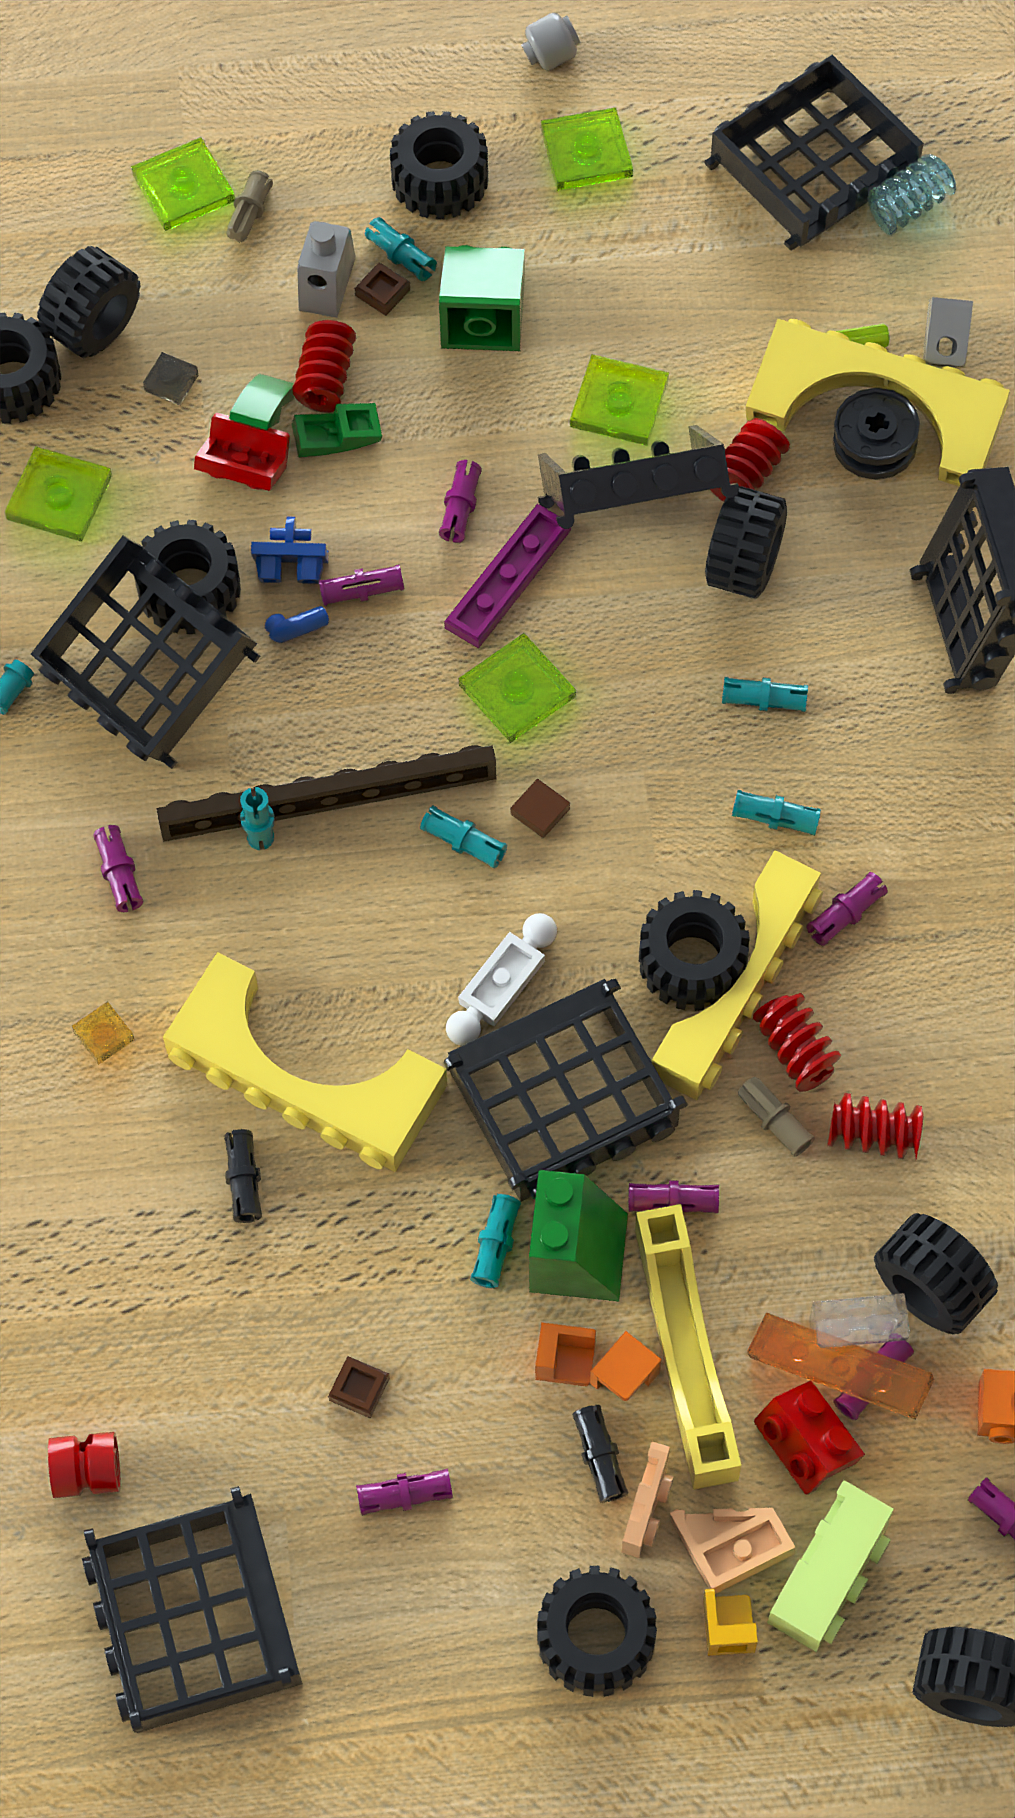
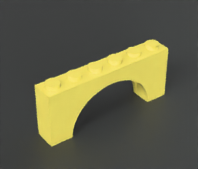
(810, 362)
(368, 1117)

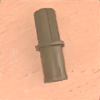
(249, 205)
(775, 1116)

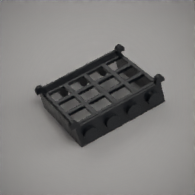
(784, 102)
(635, 480)
(188, 604)
(975, 650)
(534, 1029)
(258, 1589)

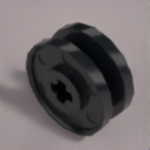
(876, 433)

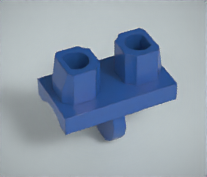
(306, 555)

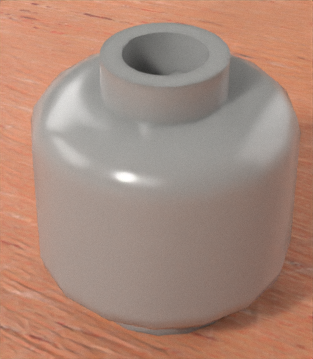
(551, 41)

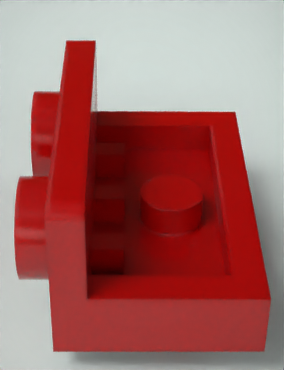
(243, 453)
(807, 1436)

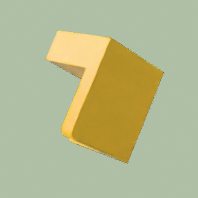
(729, 1624)

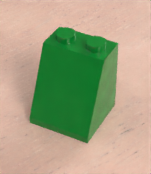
(482, 298)
(576, 1239)

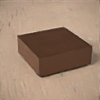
(382, 288)
(540, 808)
(359, 1387)

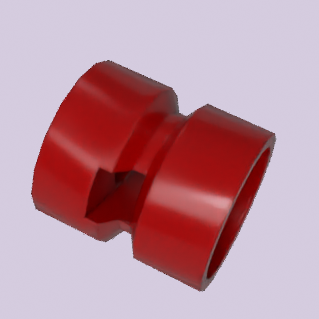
(84, 1465)

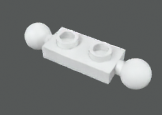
(501, 979)

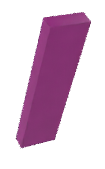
(506, 577)

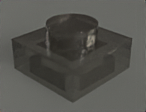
(170, 378)

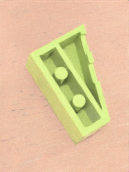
(832, 1568)

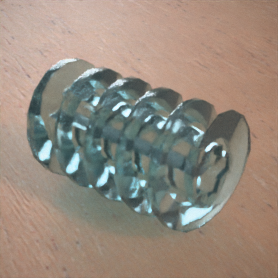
(910, 193)

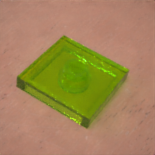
(586, 148)
(183, 183)
(619, 400)
(58, 493)
(517, 687)

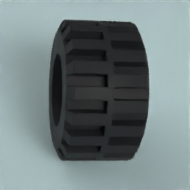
(436, 140)
(89, 301)
(37, 381)
(746, 542)
(194, 548)
(700, 919)
(938, 1273)
(602, 1592)
(968, 1675)

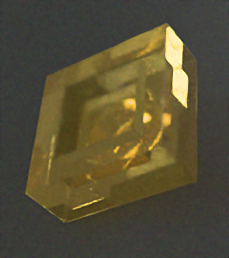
(103, 1032)

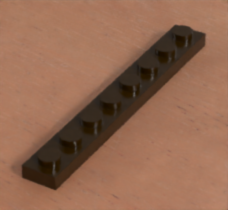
(333, 792)

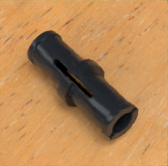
(243, 1176)
(600, 1453)

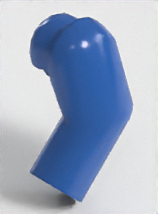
(295, 626)

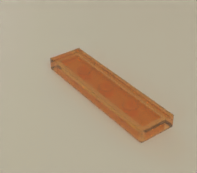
(842, 1368)

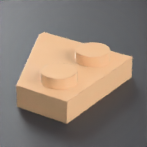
(654, 1487)
(732, 1543)

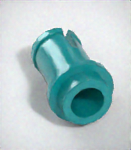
(12, 682)

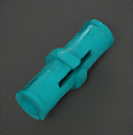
(400, 249)
(765, 694)
(776, 812)
(257, 818)
(463, 836)
(495, 1241)

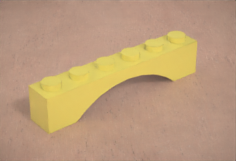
(696, 1045)
(685, 1347)

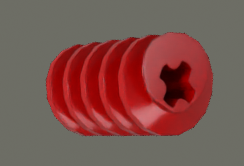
(324, 365)
(753, 454)
(797, 1041)
(876, 1126)

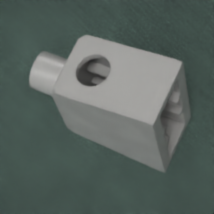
(331, 255)
(950, 320)

